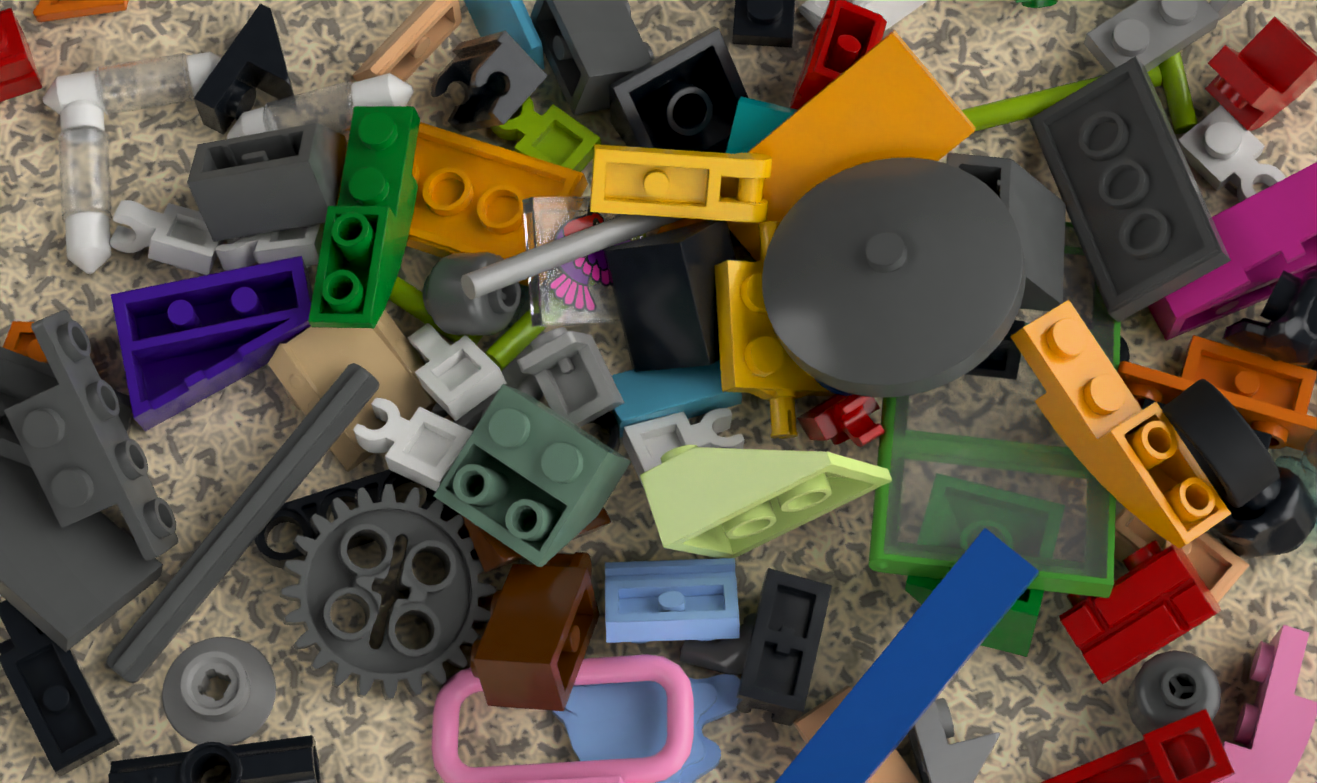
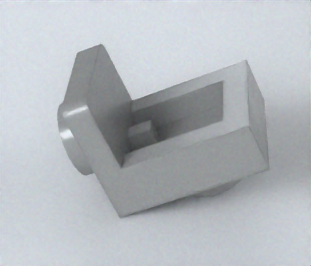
(572, 375)

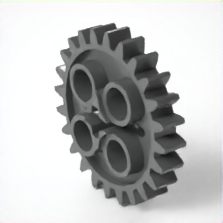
(331, 576)

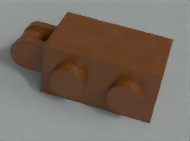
(537, 634)

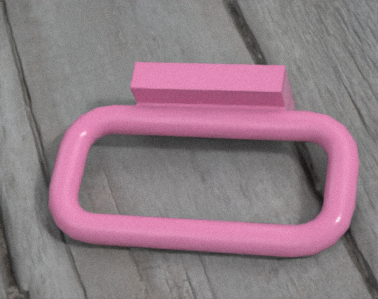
(592, 671)

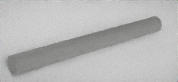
(559, 253)

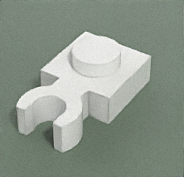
(1227, 152)
(272, 247)
(653, 438)
(414, 448)

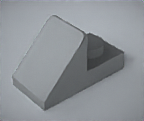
(944, 762)

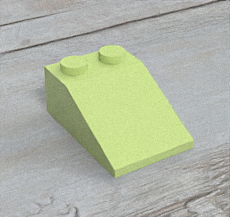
(742, 498)

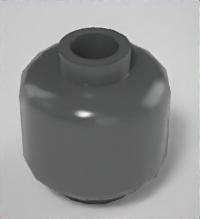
(454, 310)
(1185, 674)

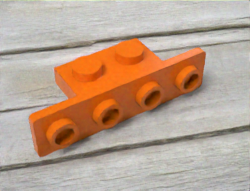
(1264, 391)

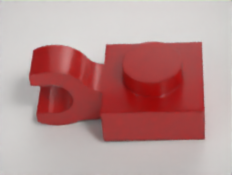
(842, 419)

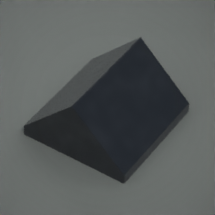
(680, 98)
(669, 294)

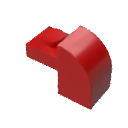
(1263, 75)

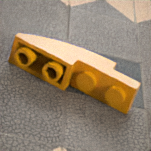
(1121, 445)

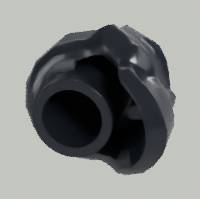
(1292, 324)
(1271, 521)

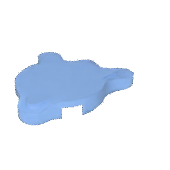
(632, 721)

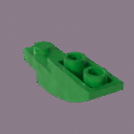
(371, 222)

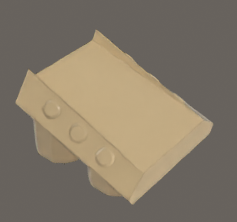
(320, 355)

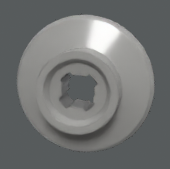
(244, 703)

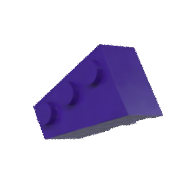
(206, 333)

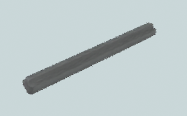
(242, 523)

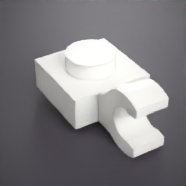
(173, 237)
(455, 374)

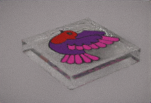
(579, 289)

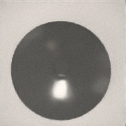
(894, 277)

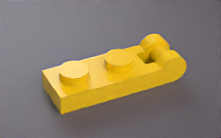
(678, 183)

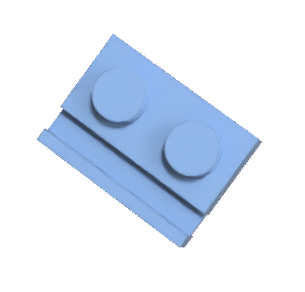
(671, 600)

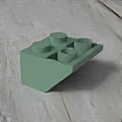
(530, 476)

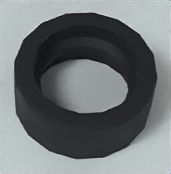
(1222, 443)

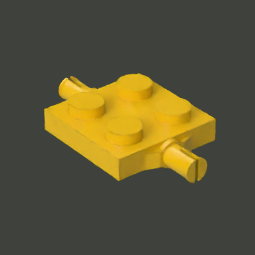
(749, 347)

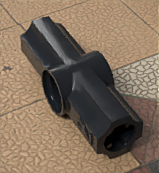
(259, 762)

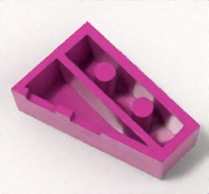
(1262, 239)

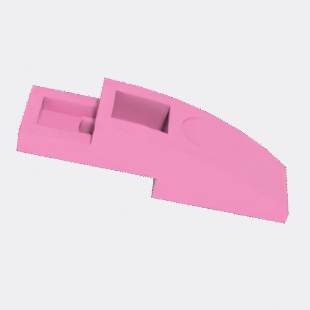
(1279, 721)

